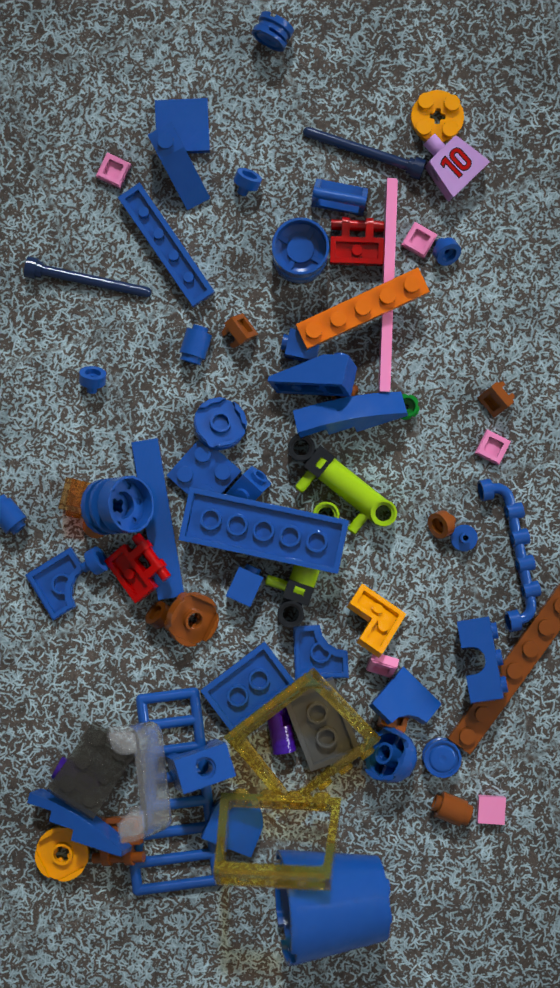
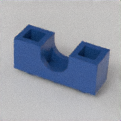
(488, 683)

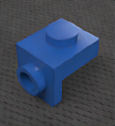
(250, 485)

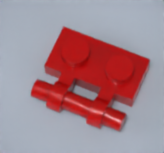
(357, 250)
(131, 572)

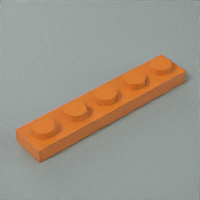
(362, 308)

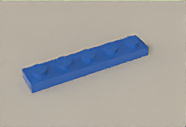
(166, 245)

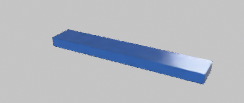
(160, 528)

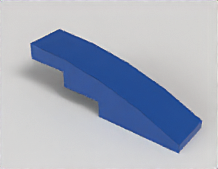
(349, 412)
(85, 831)

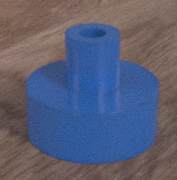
(247, 181)
(446, 251)
(92, 378)
(457, 538)
(94, 561)

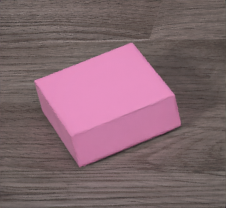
(113, 170)
(419, 240)
(492, 447)
(383, 665)
(491, 809)

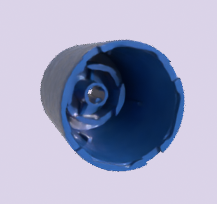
(336, 920)

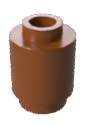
(452, 809)

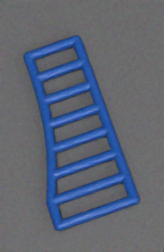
(204, 800)

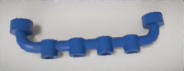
(523, 562)

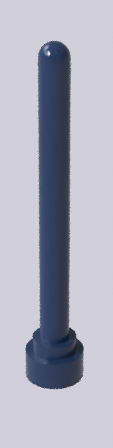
(413, 166)
(35, 268)

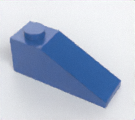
(179, 166)
(319, 376)

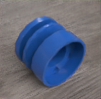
(117, 505)

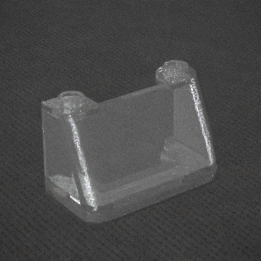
(154, 810)

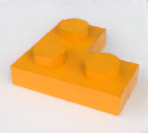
(381, 616)

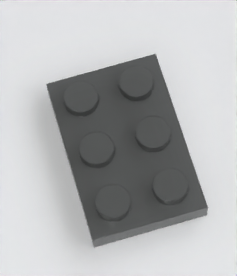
(320, 729)

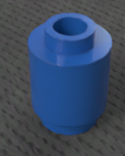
(195, 345)
(11, 516)

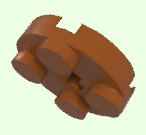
(179, 613)

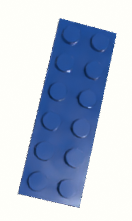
(264, 530)

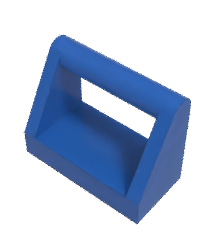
(339, 197)

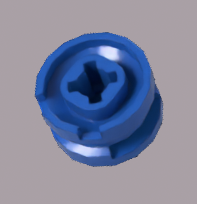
(272, 31)
(441, 757)

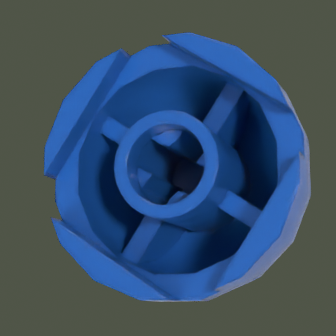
(393, 757)

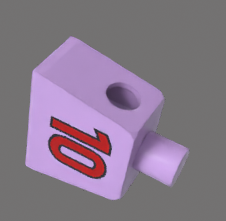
(453, 164)

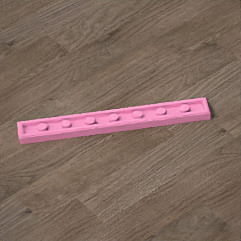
(388, 272)

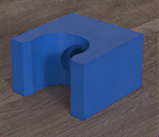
(184, 765)

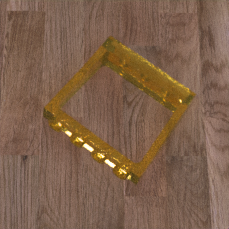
(310, 680)
(276, 874)

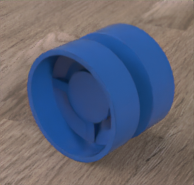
(300, 250)

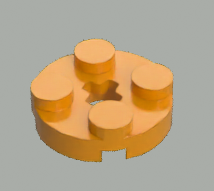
(444, 103)
(57, 867)

